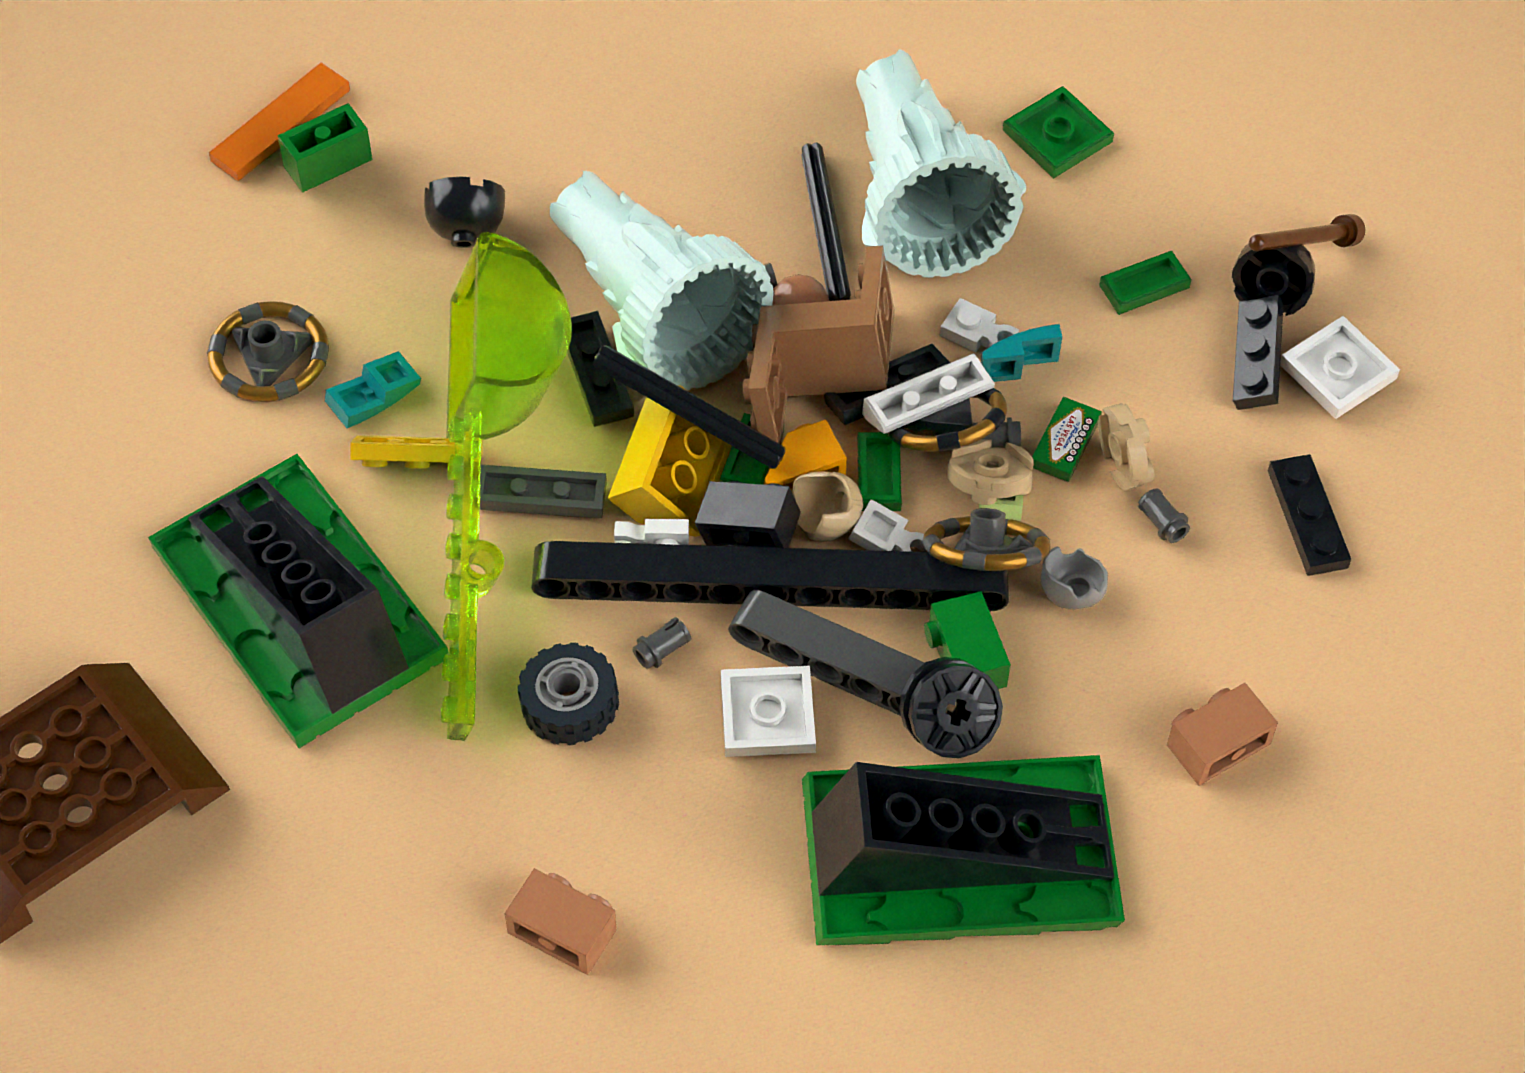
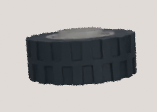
(573, 716)

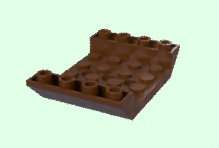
(119, 759)

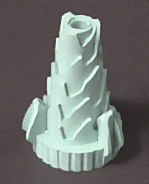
(936, 191)
(678, 296)

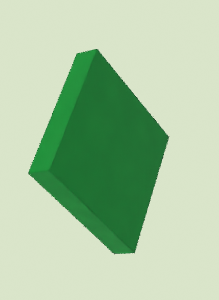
(1058, 131)

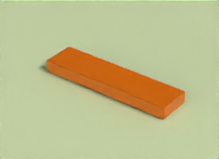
(295, 106)

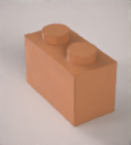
(1221, 732)
(561, 920)

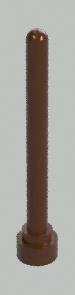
(1343, 231)

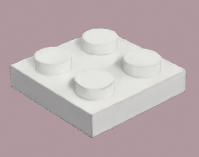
(1339, 367)
(768, 711)

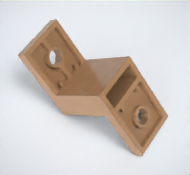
(821, 347)

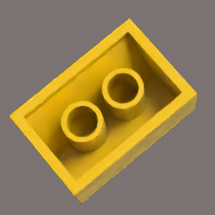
(667, 467)

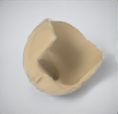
(827, 504)

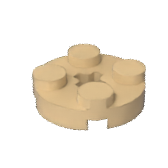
(1125, 441)
(991, 471)

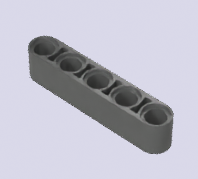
(830, 650)

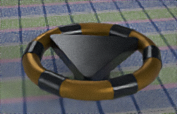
(953, 425)

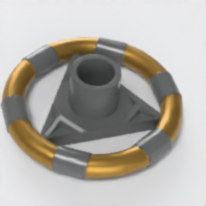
(268, 351)
(985, 543)

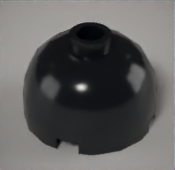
(463, 210)
(1275, 272)

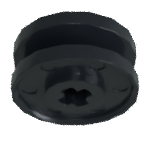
(956, 731)

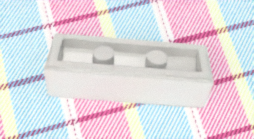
(927, 394)

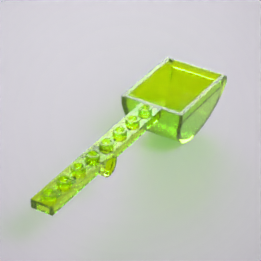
(504, 351)

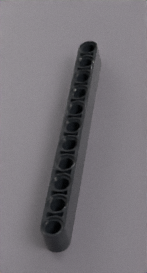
(732, 572)

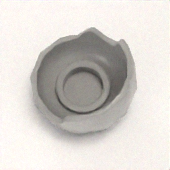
(1073, 579)

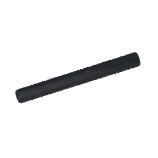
(825, 222)
(689, 406)

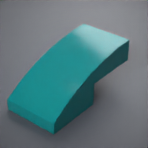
(1034, 346)
(377, 389)

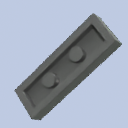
(542, 491)

